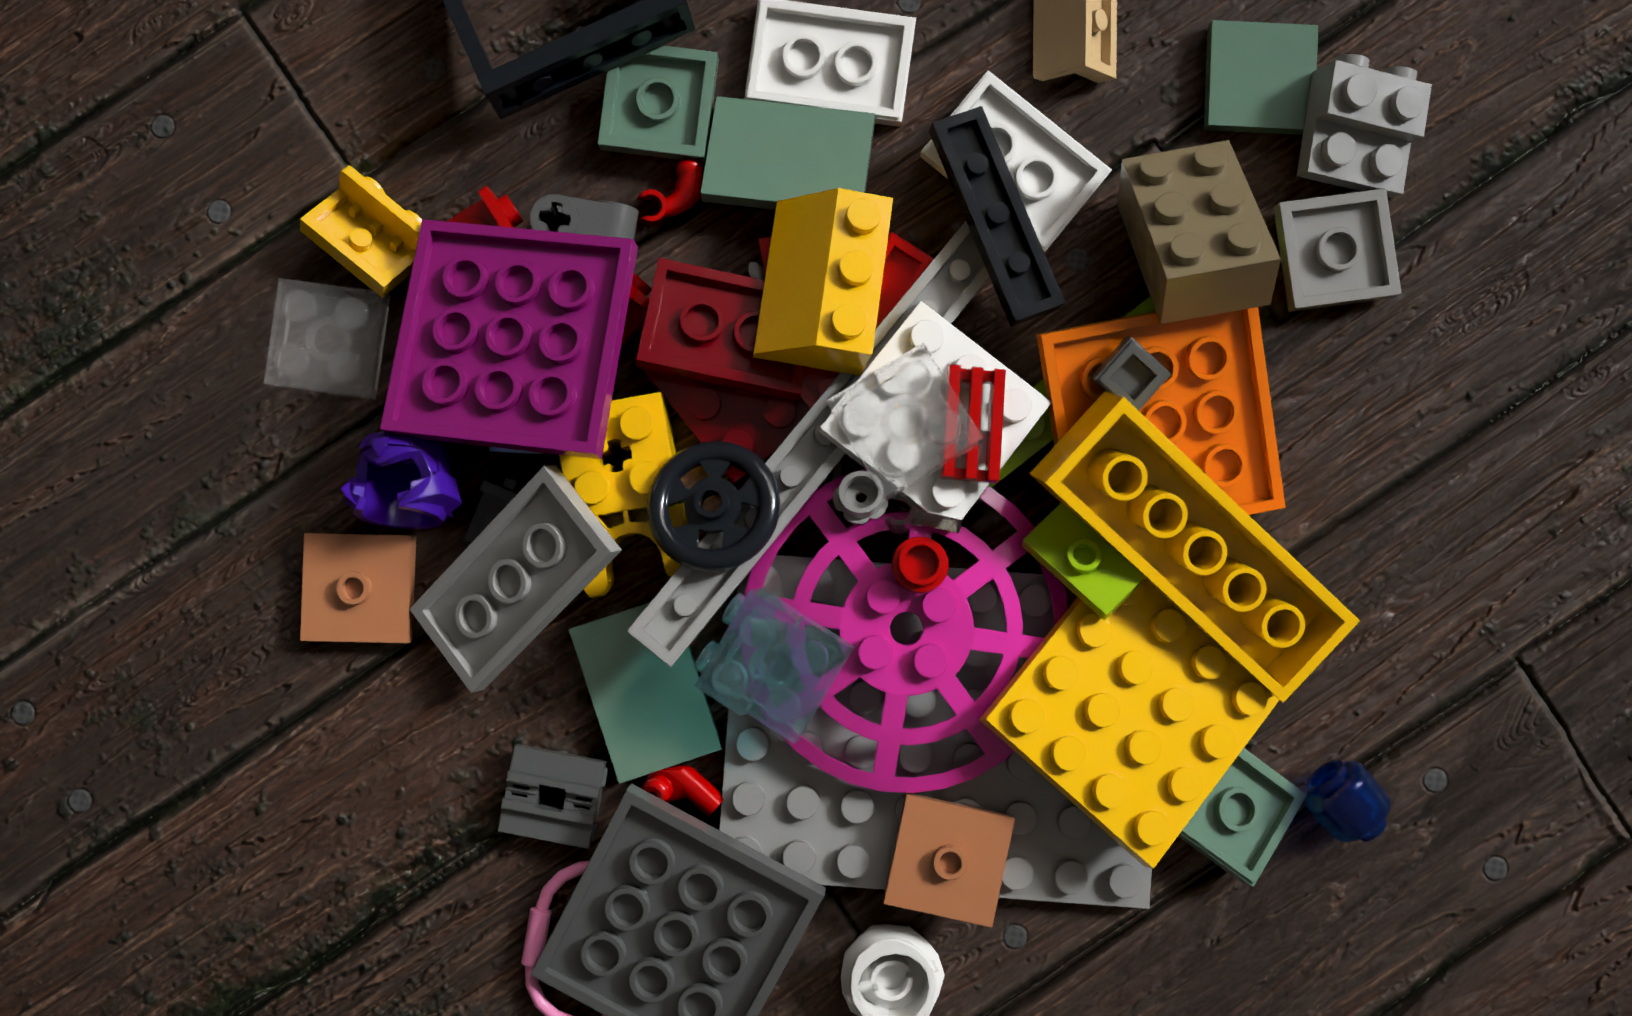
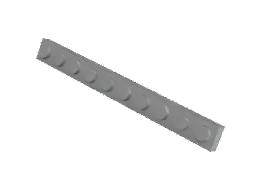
(801, 461)

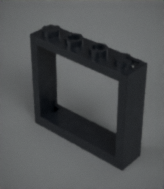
(573, 56)

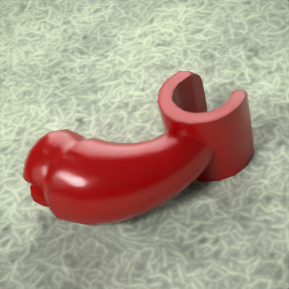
(684, 196)

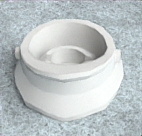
(891, 973)

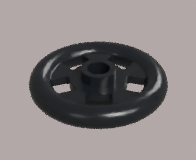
(738, 543)

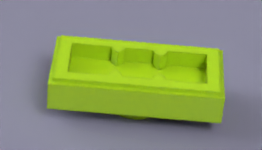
(1083, 561)

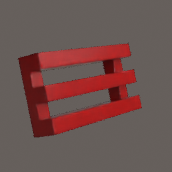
(977, 378)

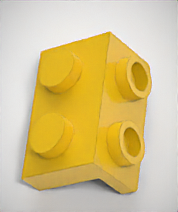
(365, 231)

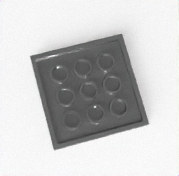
(676, 919)

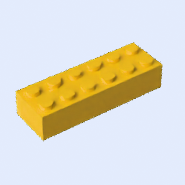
(1194, 544)

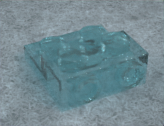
(771, 663)

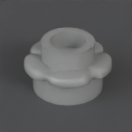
(854, 511)

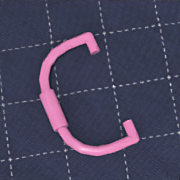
(537, 935)

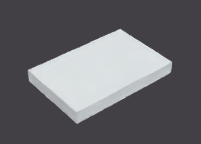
(831, 58)
(1045, 162)

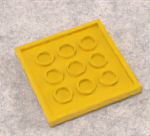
(1131, 717)

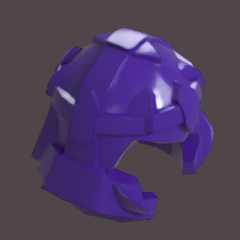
(402, 482)

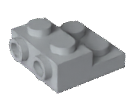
(1362, 125)

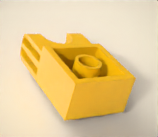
(622, 496)

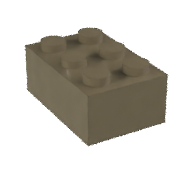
(1197, 232)

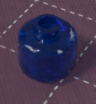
(1347, 801)

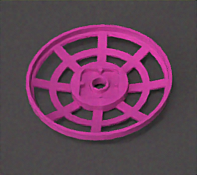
(921, 665)

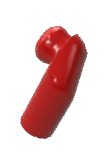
(684, 783)

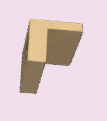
(1075, 39)

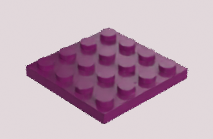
(510, 338)

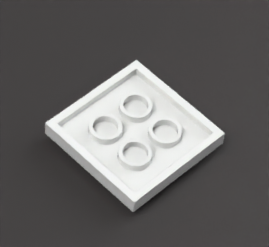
(950, 346)

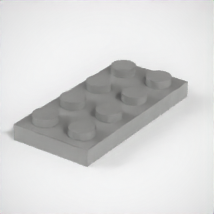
(514, 578)

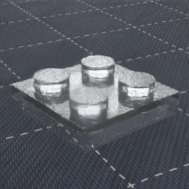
(327, 339)
(904, 421)

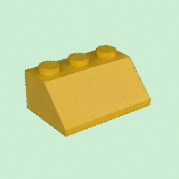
(824, 280)

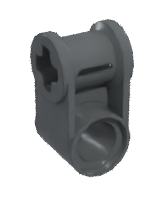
(585, 216)

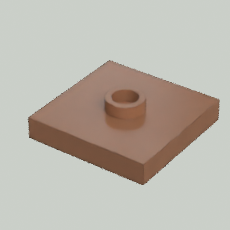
(358, 588)
(948, 859)

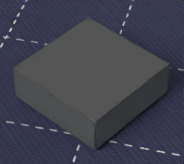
(1130, 373)

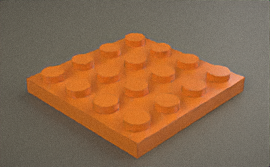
(1209, 406)

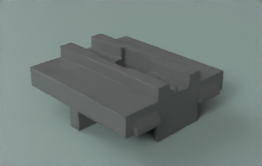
(537, 820)

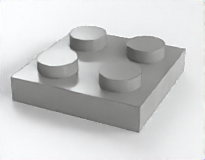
(1337, 250)

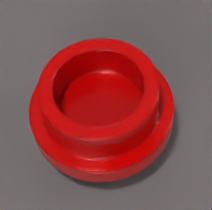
(920, 565)

